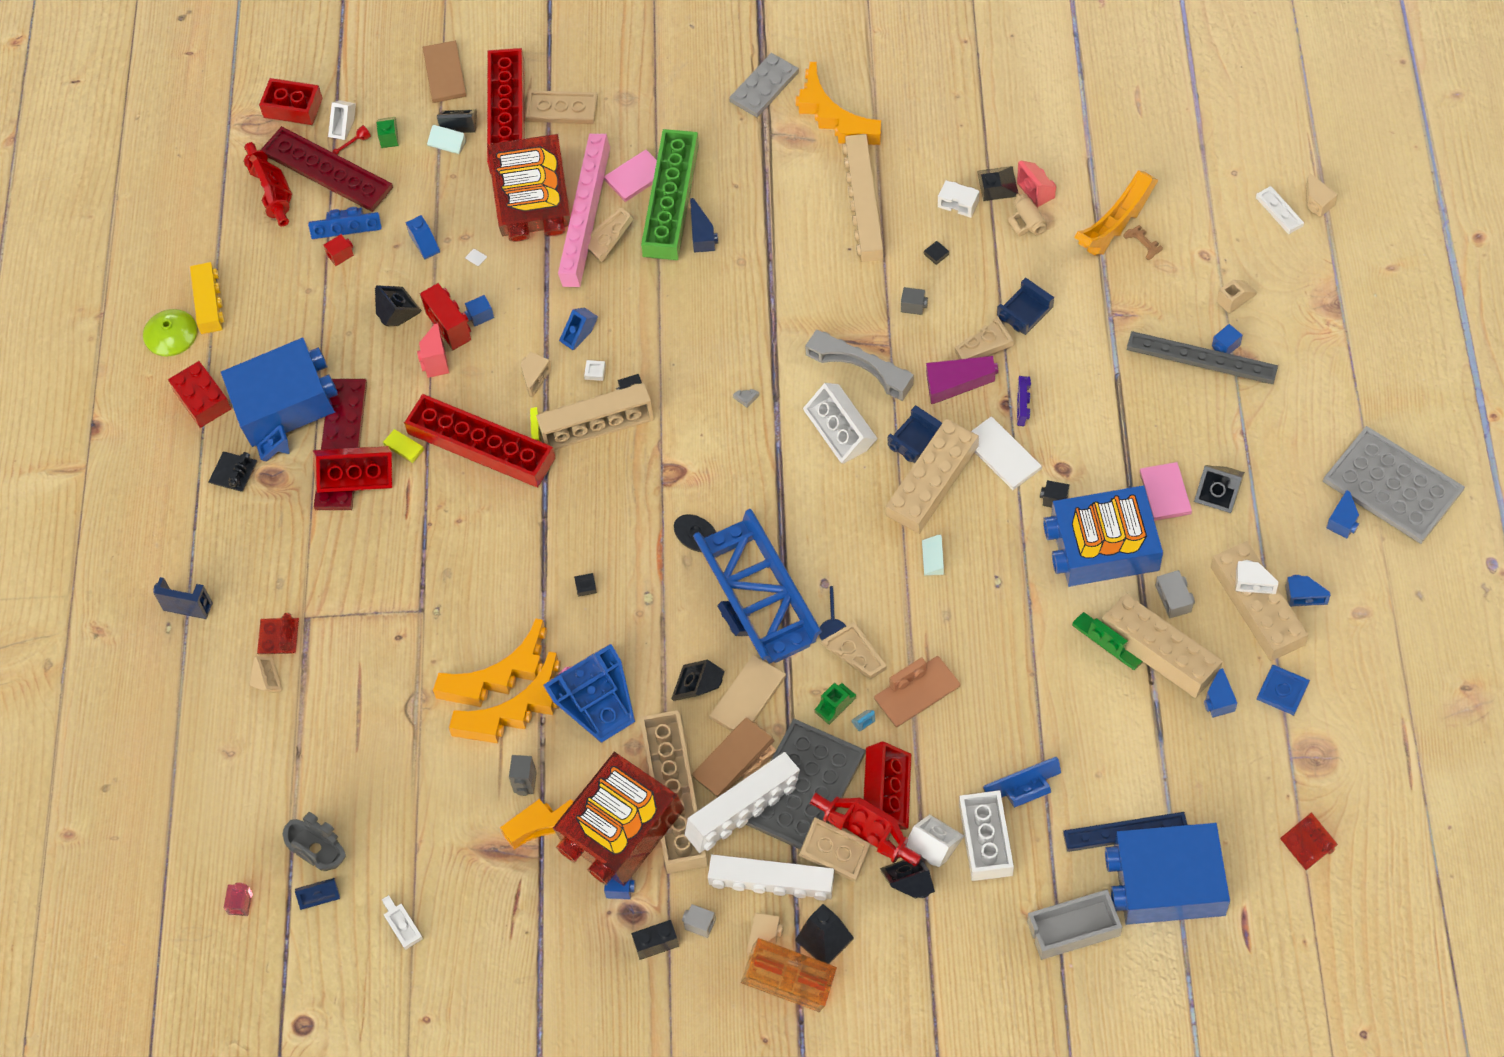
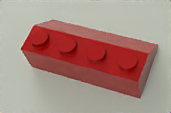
(352, 469)
(888, 780)

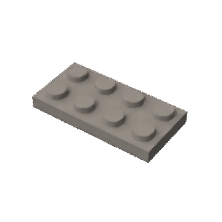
(764, 85)

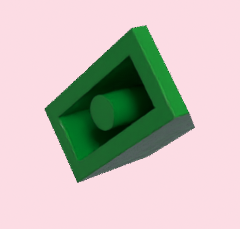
(387, 132)

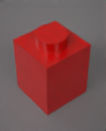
(338, 249)

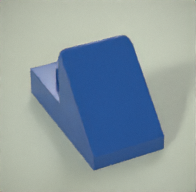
(273, 443)

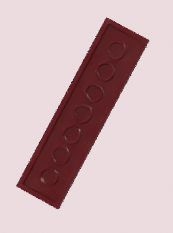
(327, 169)
(342, 431)

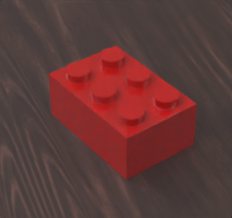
(291, 101)
(446, 313)
(199, 394)

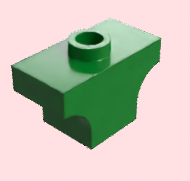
(834, 702)

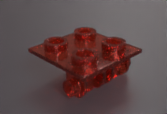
(278, 635)
(1309, 841)

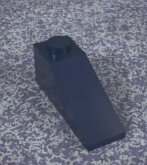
(702, 230)

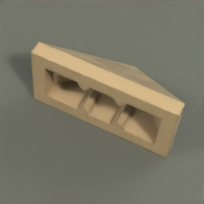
(264, 675)

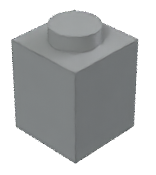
(699, 920)

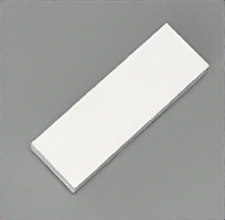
(1279, 210)

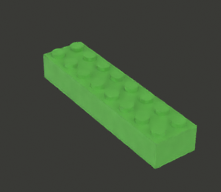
(670, 194)

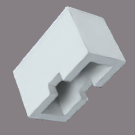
(958, 198)

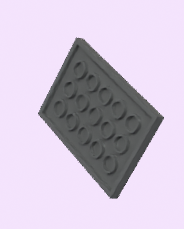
(825, 768)

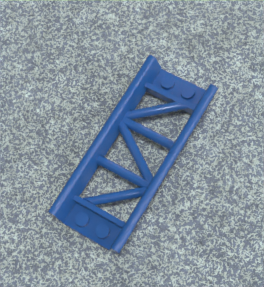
(776, 644)

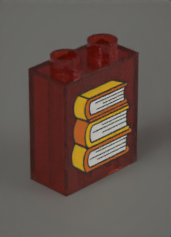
(529, 187)
(617, 820)

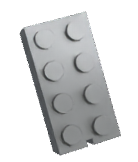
(1074, 924)

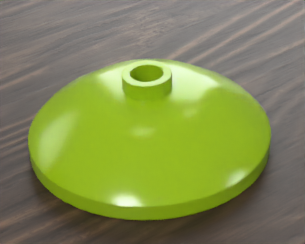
(173, 338)

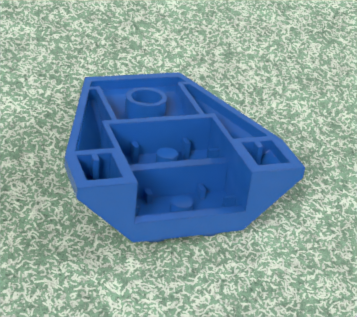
(594, 694)

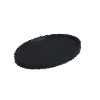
(687, 526)

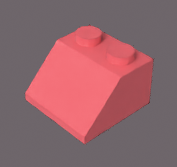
(1035, 183)
(432, 353)

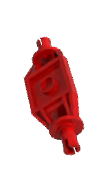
(277, 192)
(869, 824)

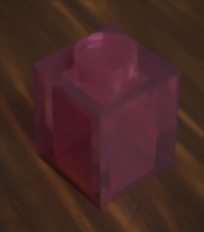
(238, 899)

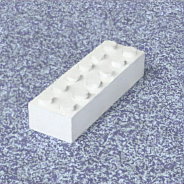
(742, 803)

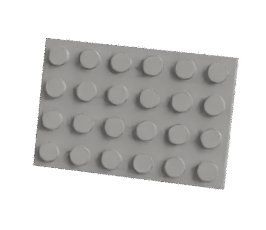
(1394, 484)

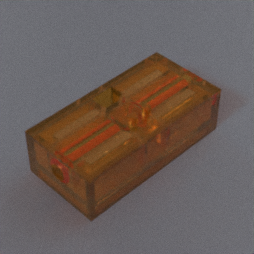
(788, 975)

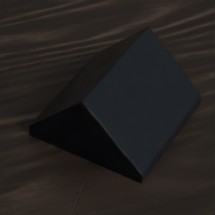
(458, 120)

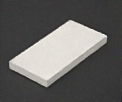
(1004, 454)

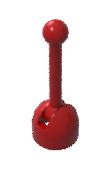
(361, 133)

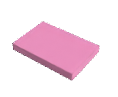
(632, 176)
(1165, 491)

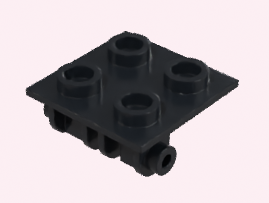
(233, 471)

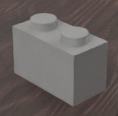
(1174, 594)

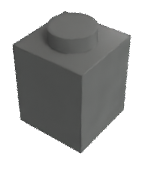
(913, 301)

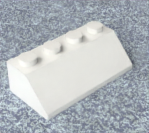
(839, 422)

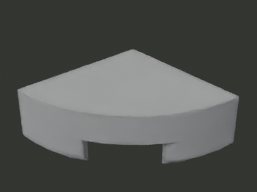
(746, 397)

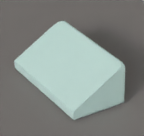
(446, 139)
(933, 556)

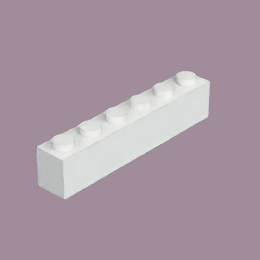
(771, 877)

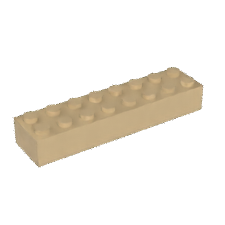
(670, 766)

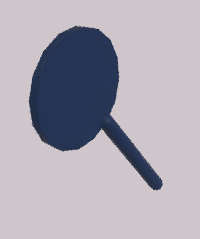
(832, 625)

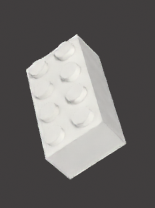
(986, 835)

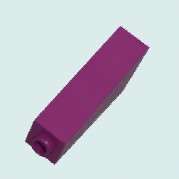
(958, 376)

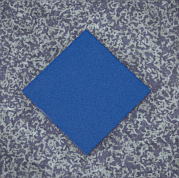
(1283, 689)

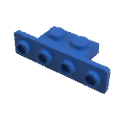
(344, 223)
(1027, 783)

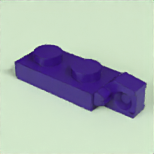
(1023, 399)

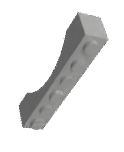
(829, 349)

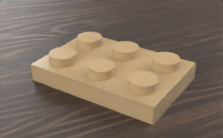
(834, 849)

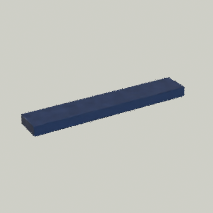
(1105, 834)

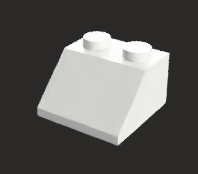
(934, 840)

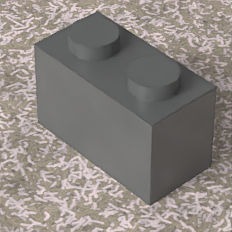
(522, 775)

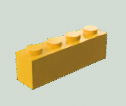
(206, 298)

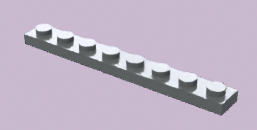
(1202, 357)

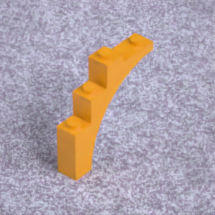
(830, 115)
(1113, 223)
(501, 677)
(489, 723)
(532, 823)

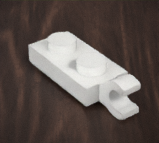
(401, 923)

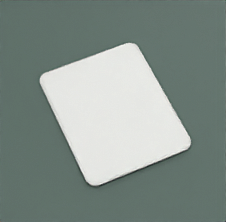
(476, 257)

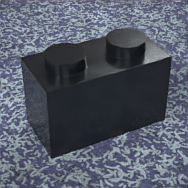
(655, 939)

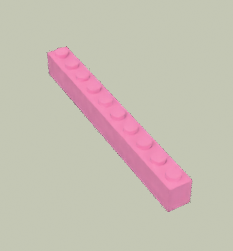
(584, 210)

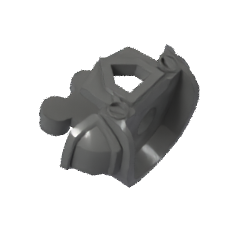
(302, 834)

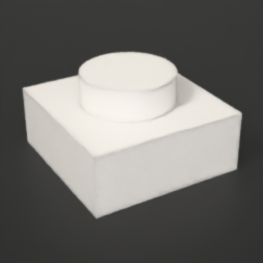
(594, 370)

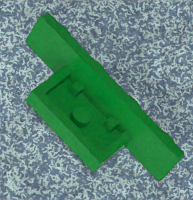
(1106, 638)

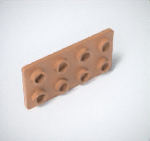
(916, 689)

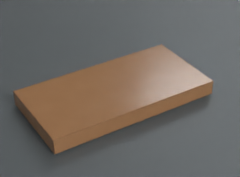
(444, 71)
(732, 757)

